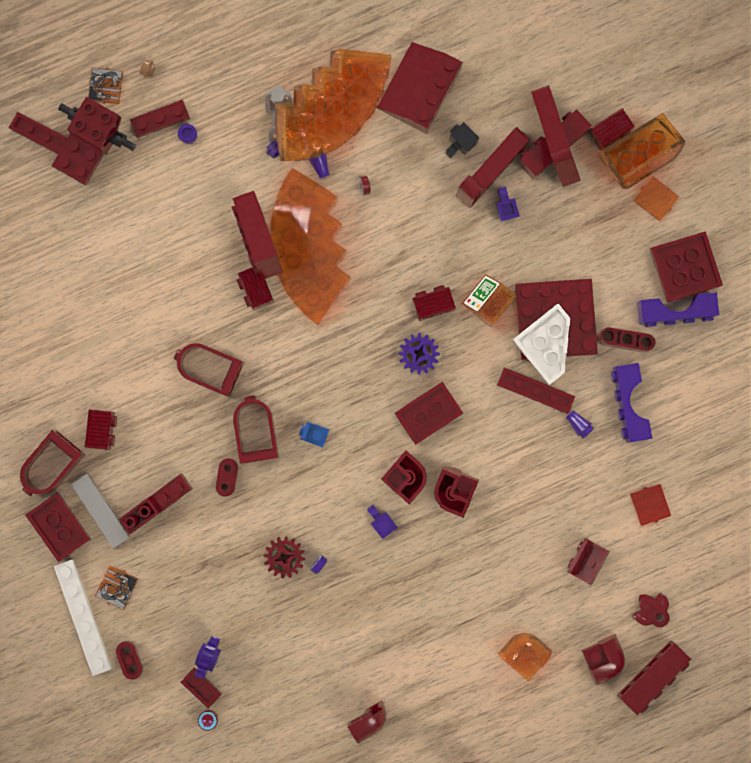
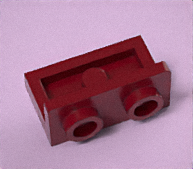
(587, 561)

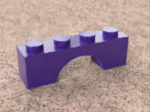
(702, 307)
(634, 427)

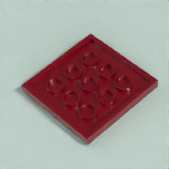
(574, 298)

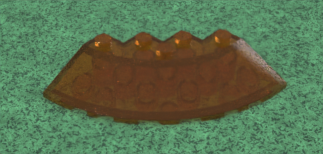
(331, 107)
(305, 245)

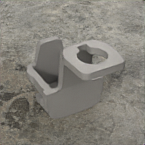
(277, 96)

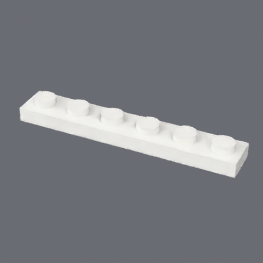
(83, 617)

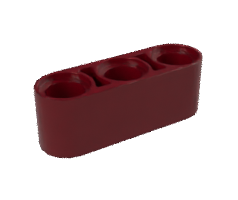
(635, 339)

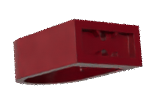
(231, 376)
(62, 443)
(258, 455)

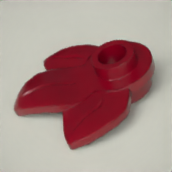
(650, 608)

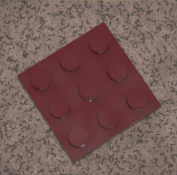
(686, 267)

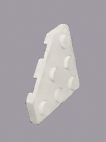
(546, 343)

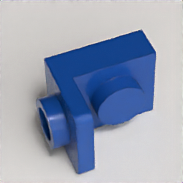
(314, 434)

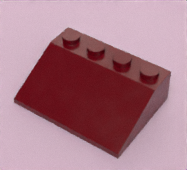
(420, 86)

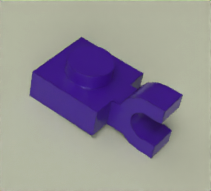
(507, 208)
(383, 523)

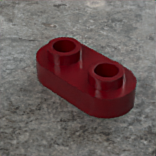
(227, 477)
(127, 660)

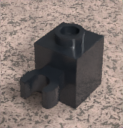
(462, 139)

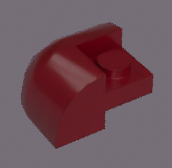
(406, 477)
(454, 490)
(605, 659)
(369, 723)

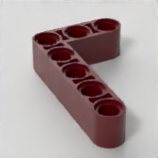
(555, 136)
(475, 186)

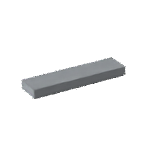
(100, 510)

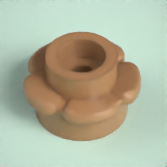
(147, 68)

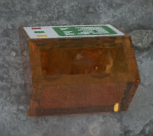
(489, 300)

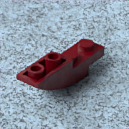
(155, 504)

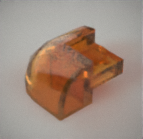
(525, 654)

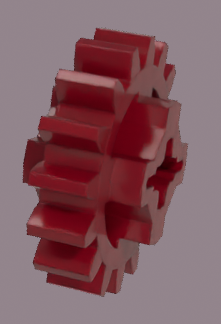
(286, 565)

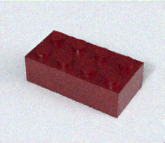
(256, 235)

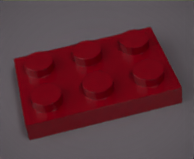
(428, 413)
(58, 527)

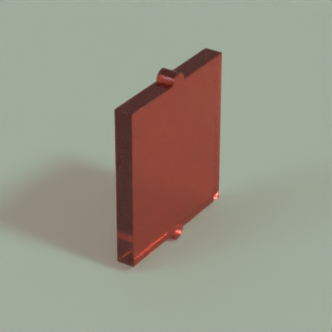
(650, 504)

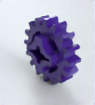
(427, 357)
(207, 657)

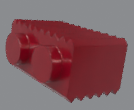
(611, 129)
(255, 288)
(433, 303)
(100, 429)

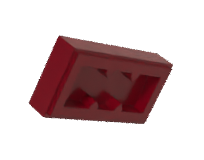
(201, 688)

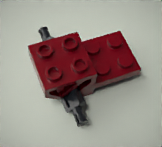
(91, 136)

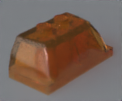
(643, 151)

